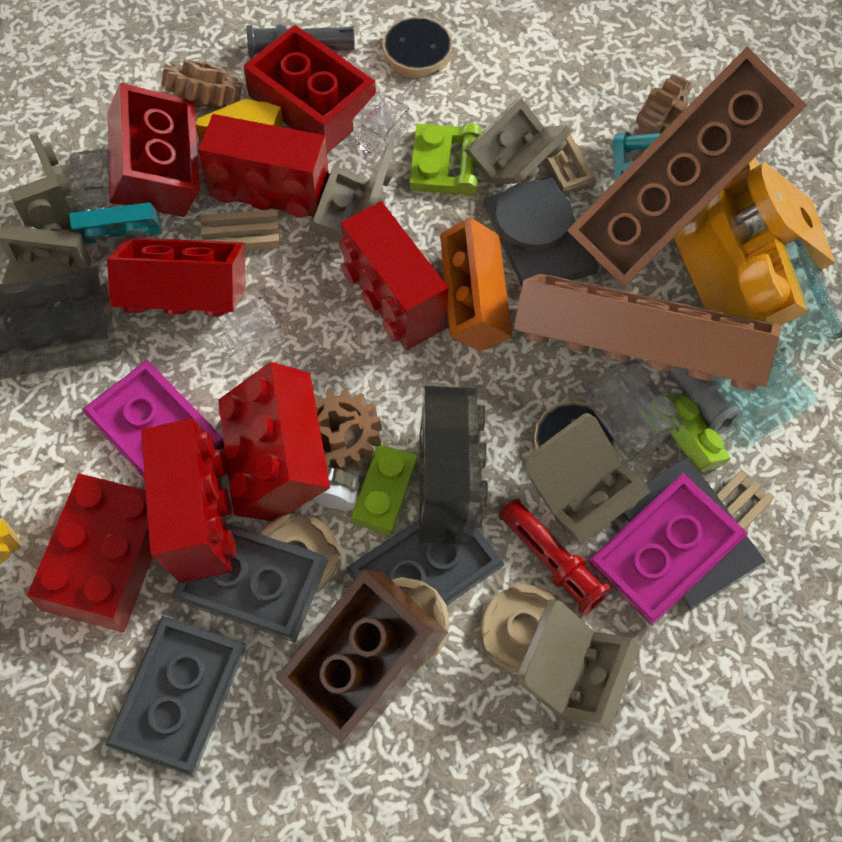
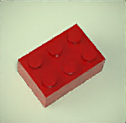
(310, 84)
(152, 150)
(264, 165)
(177, 275)
(393, 276)
(273, 443)
(186, 501)
(96, 555)

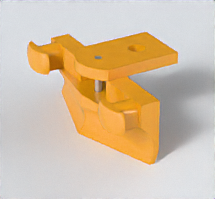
(753, 273)

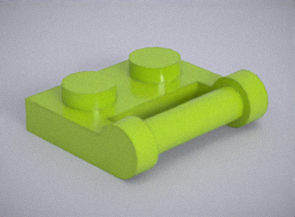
(433, 155)

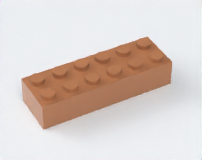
(687, 166)
(648, 329)

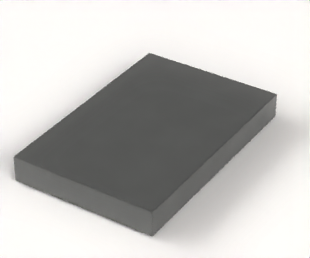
(565, 261)
(445, 567)
(733, 567)
(267, 587)
(176, 696)

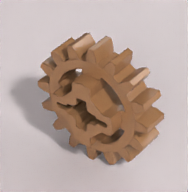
(202, 83)
(663, 106)
(356, 425)

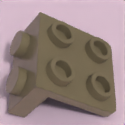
(515, 145)
(348, 195)
(43, 201)
(41, 252)
(583, 478)
(577, 669)

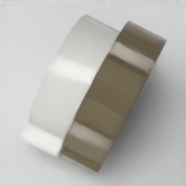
(342, 491)

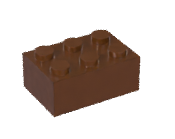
(361, 655)

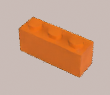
(476, 285)

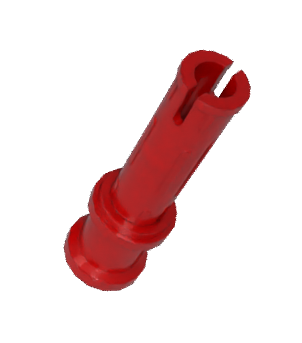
(566, 569)

